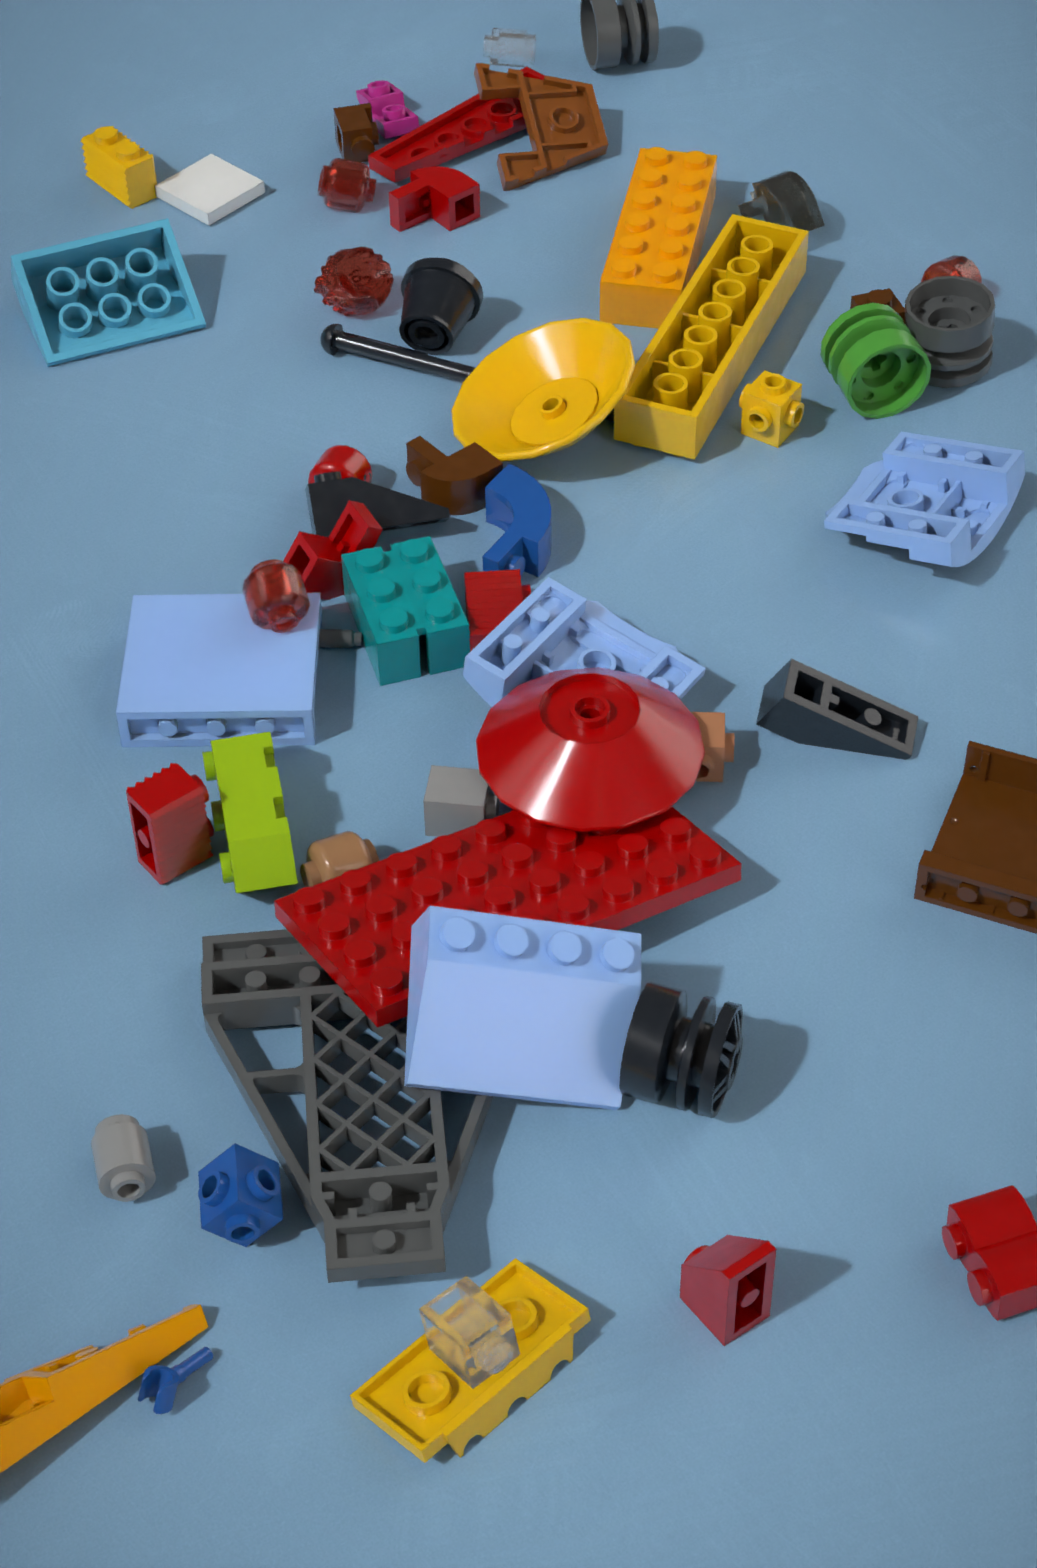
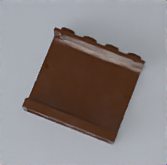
(987, 842)

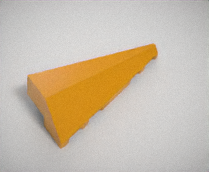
(61, 1391)

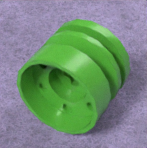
(875, 360)

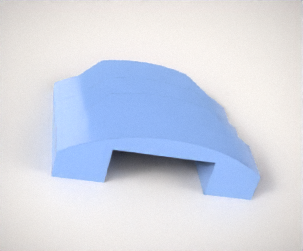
(932, 498)
(567, 632)

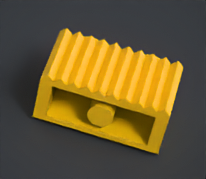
(119, 166)

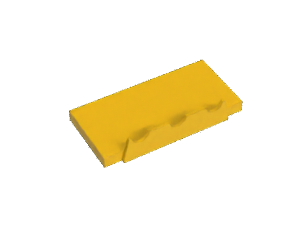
(430, 1406)

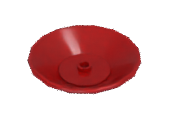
(590, 749)

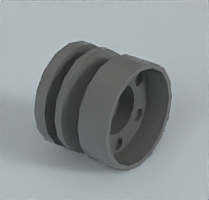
(619, 28)
(954, 327)

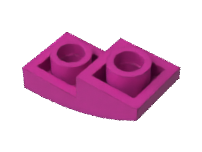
(388, 109)

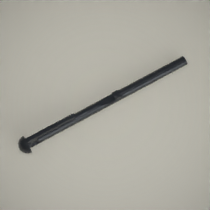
(335, 338)

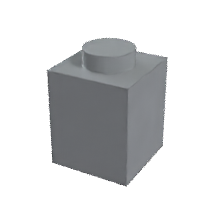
(456, 800)

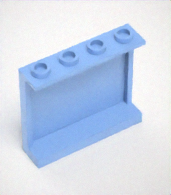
(209, 673)

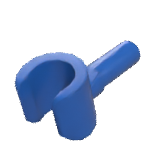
(163, 1381)

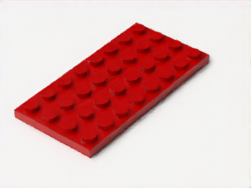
(500, 866)

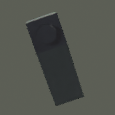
(390, 508)
(833, 714)

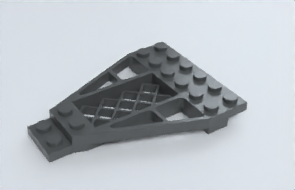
(369, 1218)

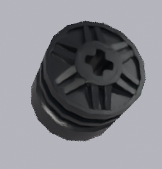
(680, 1049)

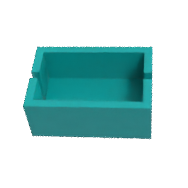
(397, 600)

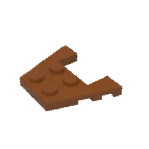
(559, 119)

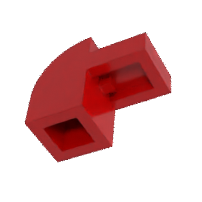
(436, 194)
(320, 556)

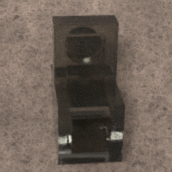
(784, 201)

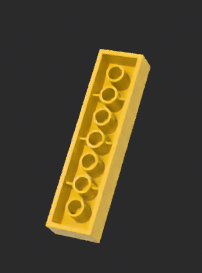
(711, 336)

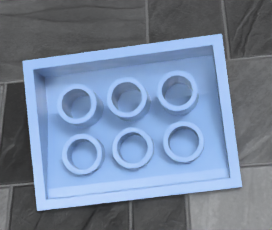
(519, 1007)

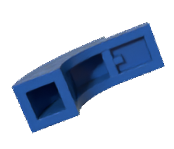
(523, 511)

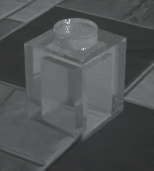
(469, 1332)

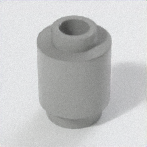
(122, 1158)

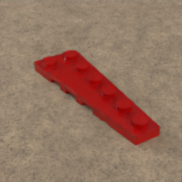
(451, 134)

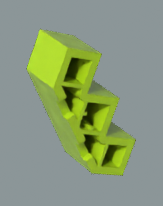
(250, 813)

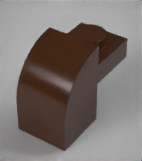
(452, 480)

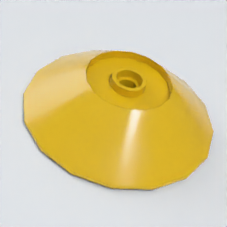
(544, 389)

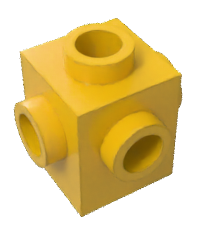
(771, 408)

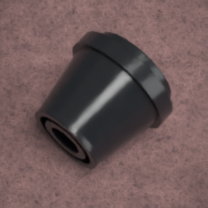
(437, 304)

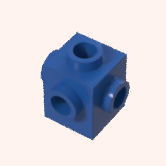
(240, 1195)

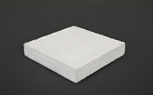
(210, 189)

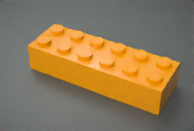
(657, 236)

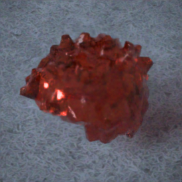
(355, 281)

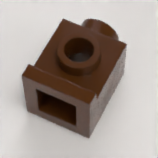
(355, 132)

